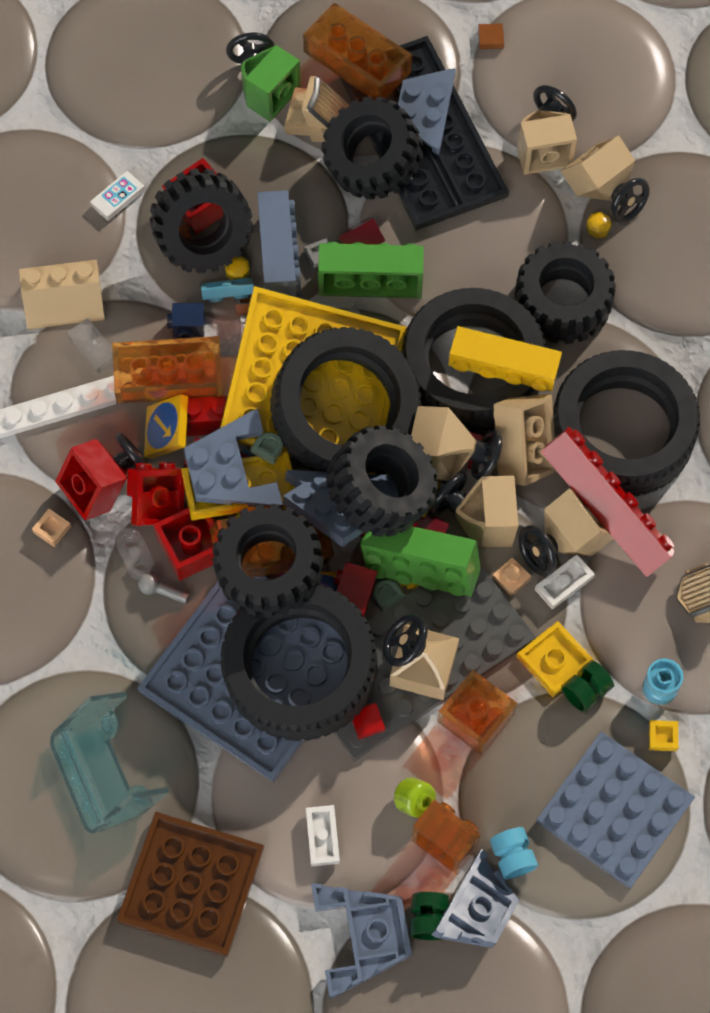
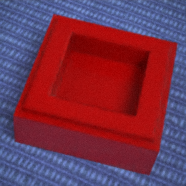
(368, 722)

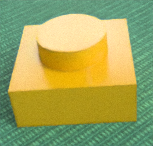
(663, 735)

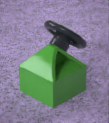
(266, 75)

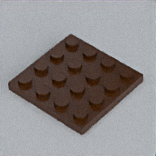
(191, 884)

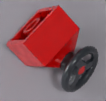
(95, 477)

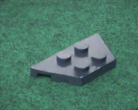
(427, 104)
(478, 907)

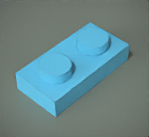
(235, 288)

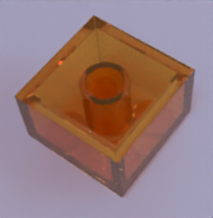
(477, 712)
(446, 836)

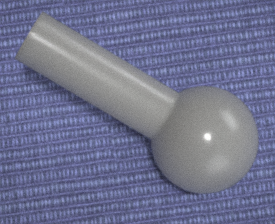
(150, 584)

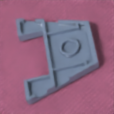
(218, 467)
(376, 934)

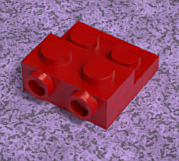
(155, 492)

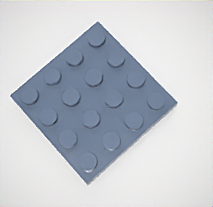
(615, 810)

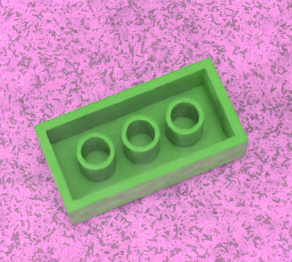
(370, 270)
(424, 559)

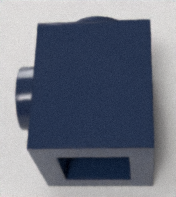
(187, 320)

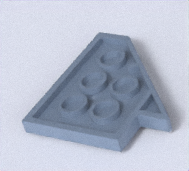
(314, 503)

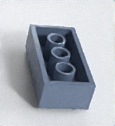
(279, 243)

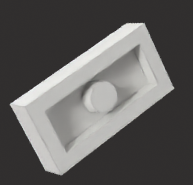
(564, 582)
(322, 835)

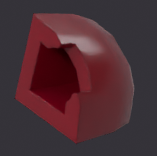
(363, 232)

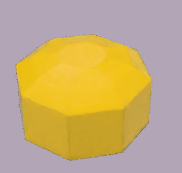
(598, 225)
(238, 268)

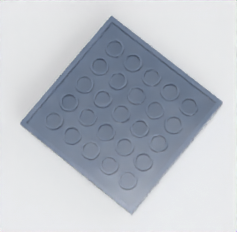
(290, 663)

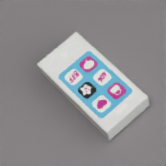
(117, 196)

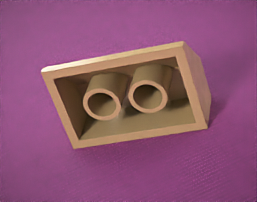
(61, 294)
(525, 430)

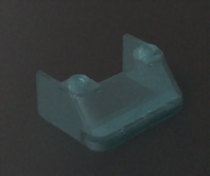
(92, 768)

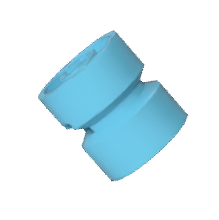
(662, 688)
(513, 851)

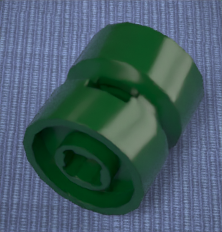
(585, 688)
(423, 924)

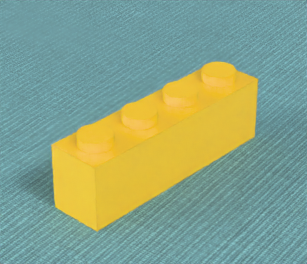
(504, 359)

